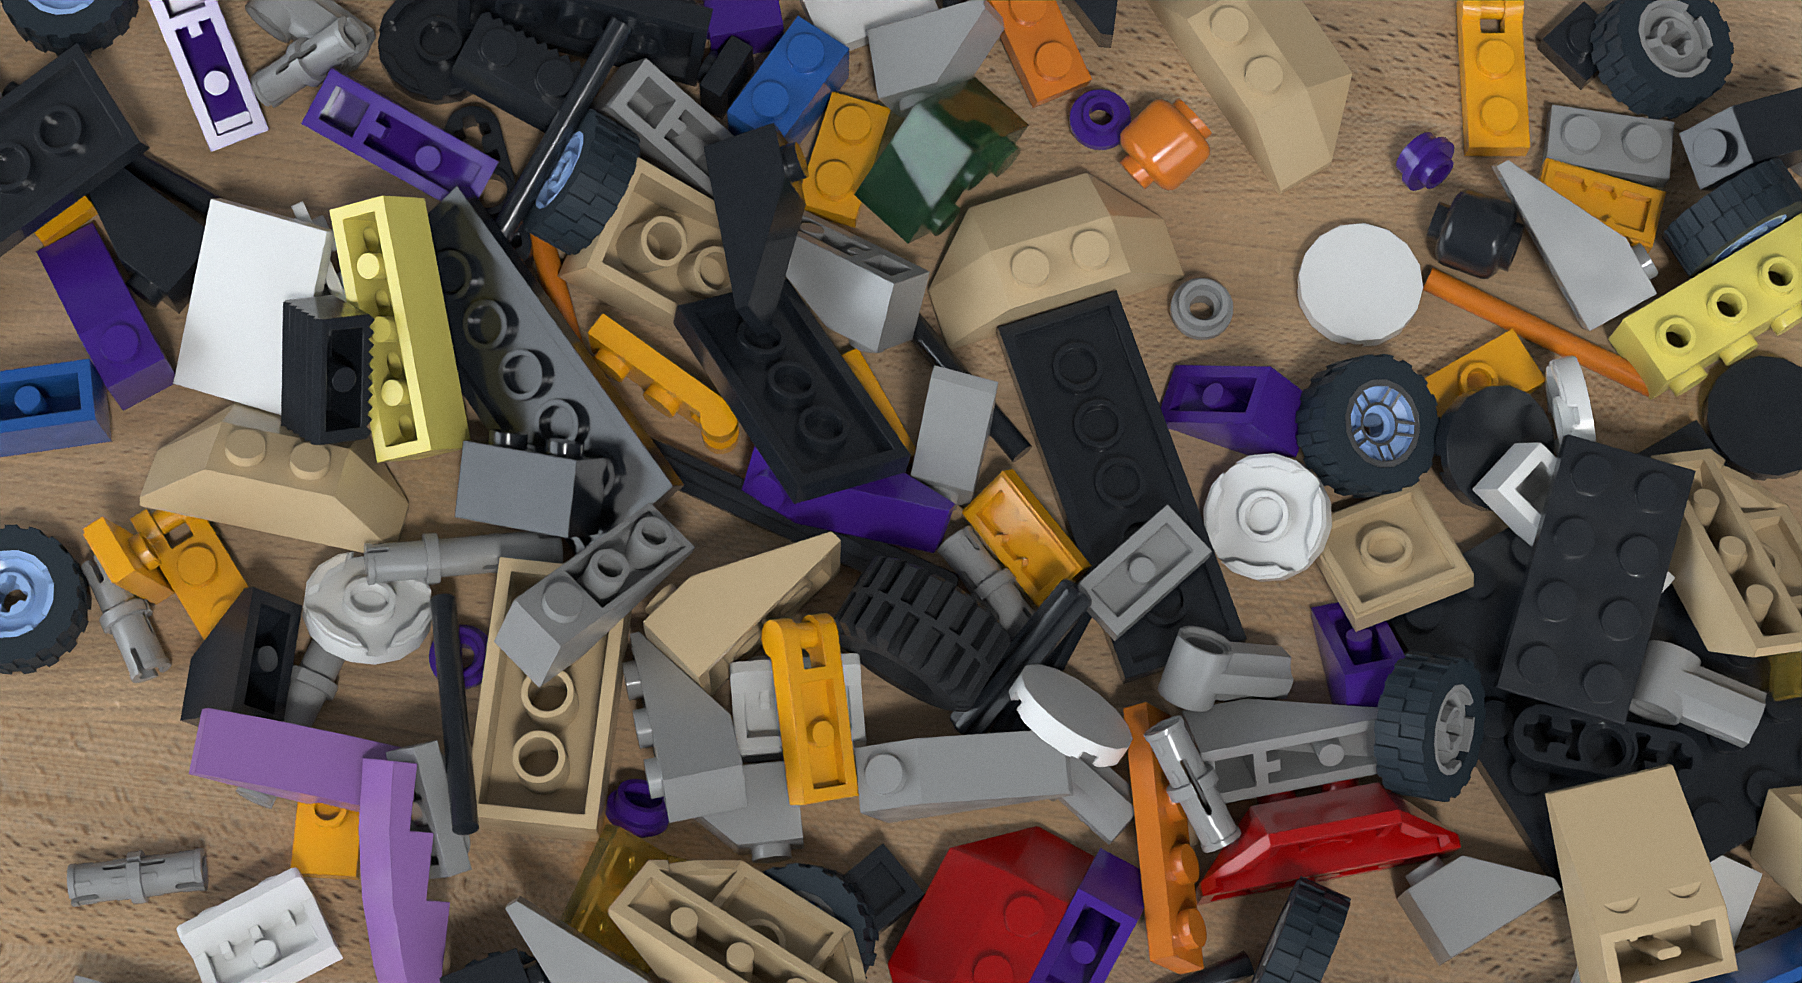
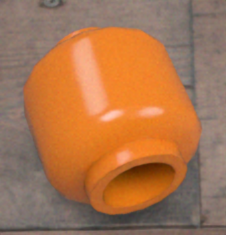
(1164, 144)

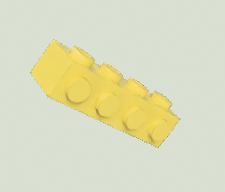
(395, 278)
(1716, 313)

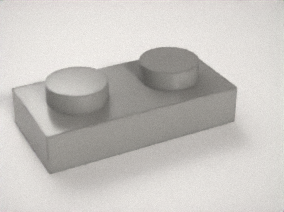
(1610, 144)
(1143, 571)
(432, 809)

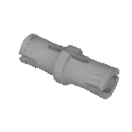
(308, 61)
(986, 580)
(129, 623)
(1213, 822)
(137, 877)

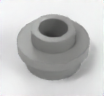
(1207, 292)

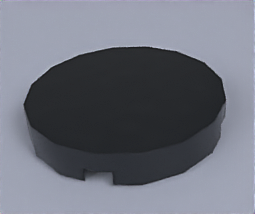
(420, 48)
(1757, 417)
(1481, 430)

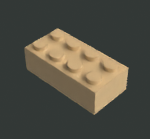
(545, 749)

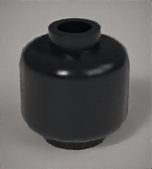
(1476, 234)

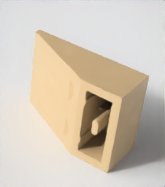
(1638, 882)

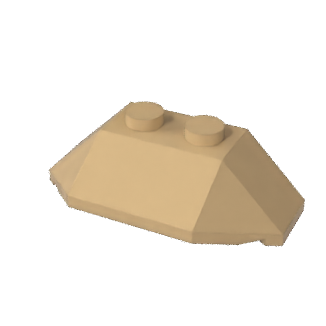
(1268, 76)
(1045, 254)
(267, 479)
(1737, 561)
(731, 927)

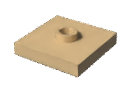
(1391, 557)

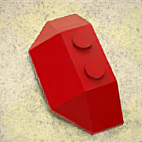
(1324, 839)
(991, 910)

